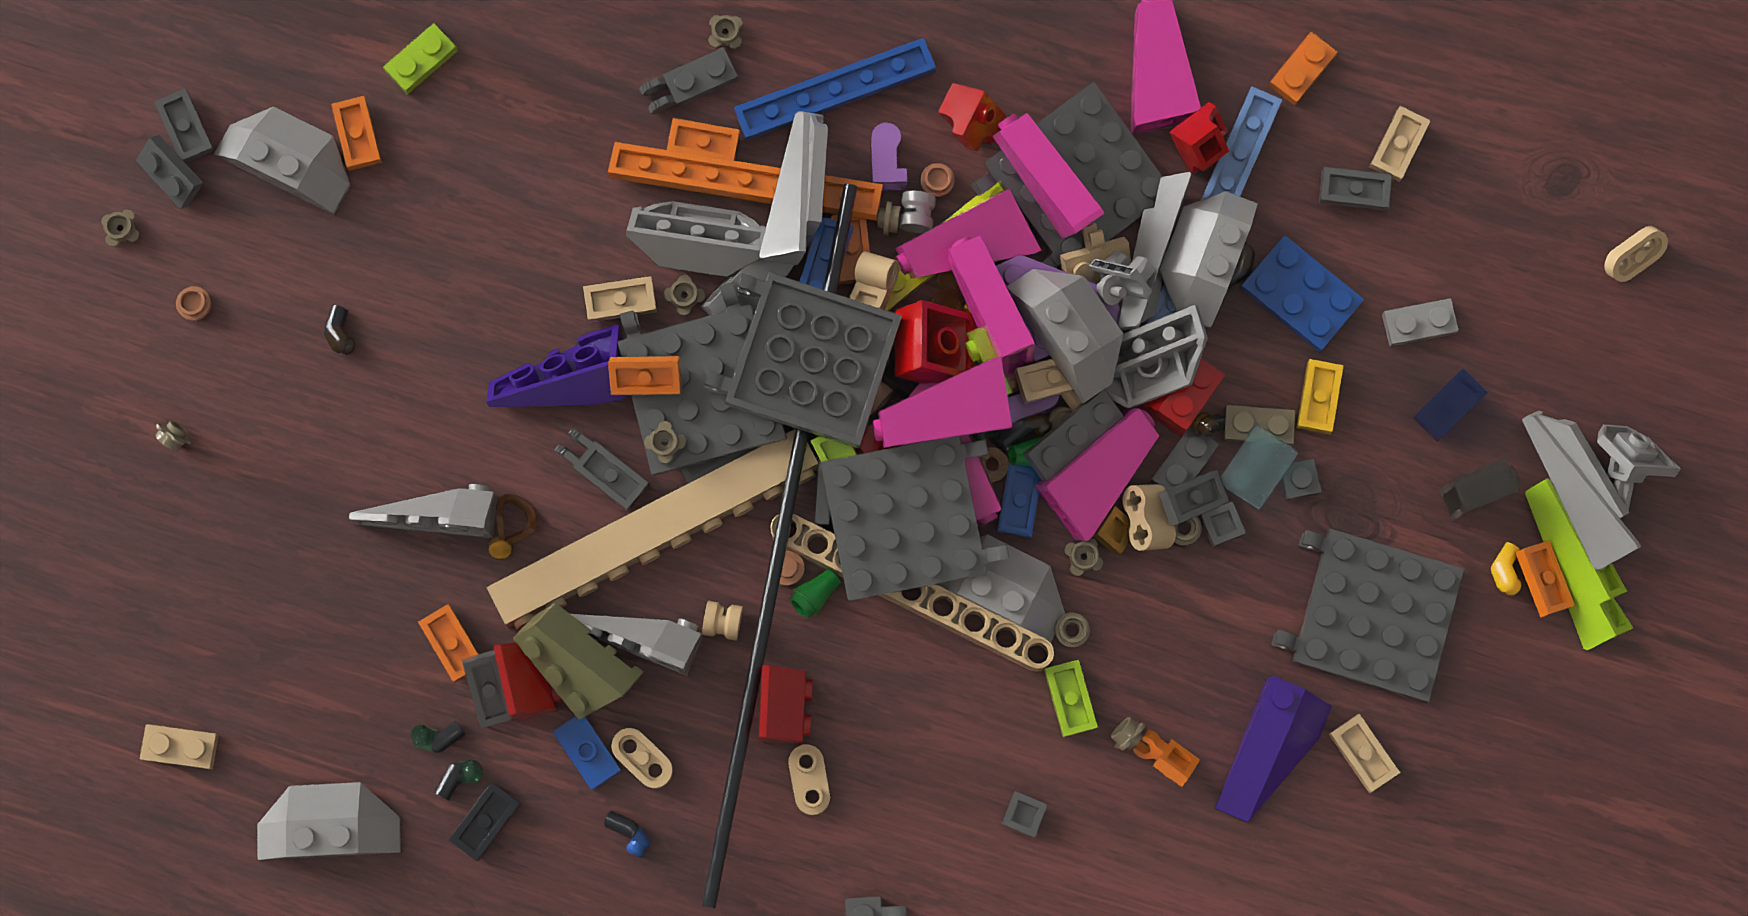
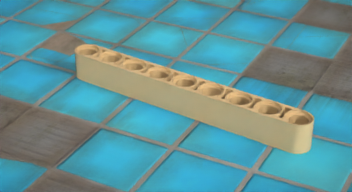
(924, 604)

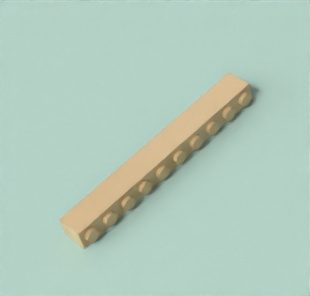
(647, 531)

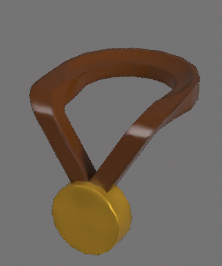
(501, 546)

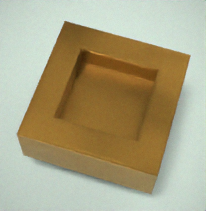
(1114, 531)

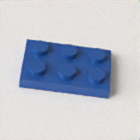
(1301, 293)

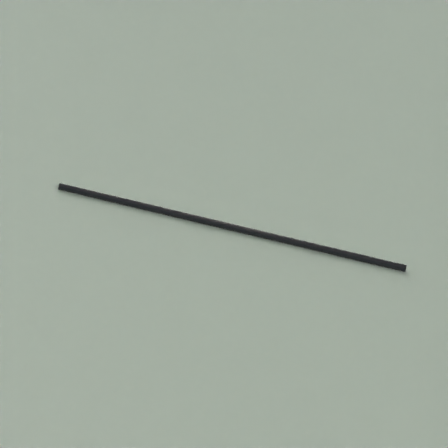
(770, 592)

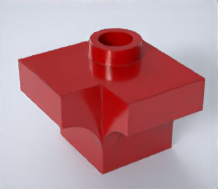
(971, 115)
(1201, 138)

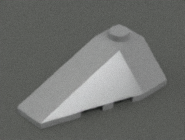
(448, 512)
(652, 639)

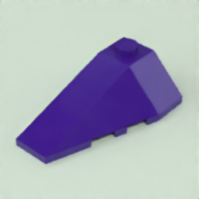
(563, 378)
(1275, 741)

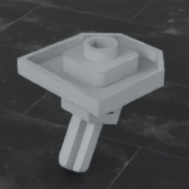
(1632, 458)

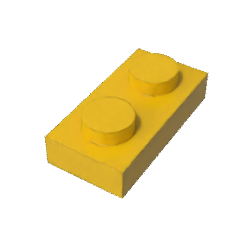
(1319, 396)

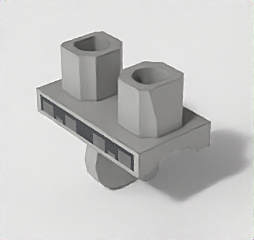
(1122, 277)

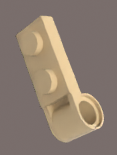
(874, 279)

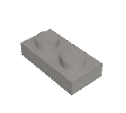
(1420, 322)

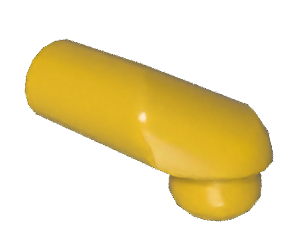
(1503, 571)

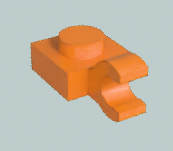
(1170, 758)

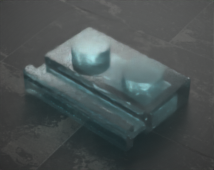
(1258, 467)

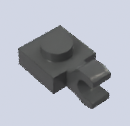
(871, 907)

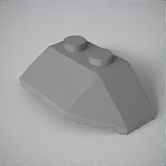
(288, 156)
(696, 237)
(1206, 252)
(1071, 327)
(1158, 358)
(1015, 589)
(328, 823)

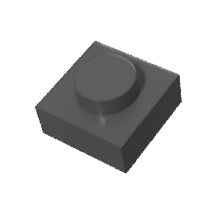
(1301, 480)
(1222, 524)
(1024, 814)

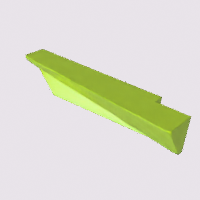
(1593, 591)

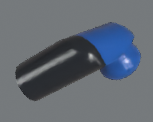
(629, 829)

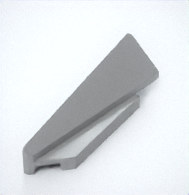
(1152, 242)

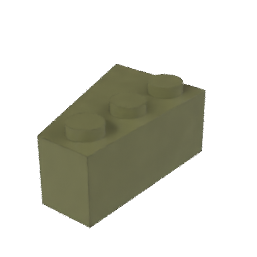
(574, 662)

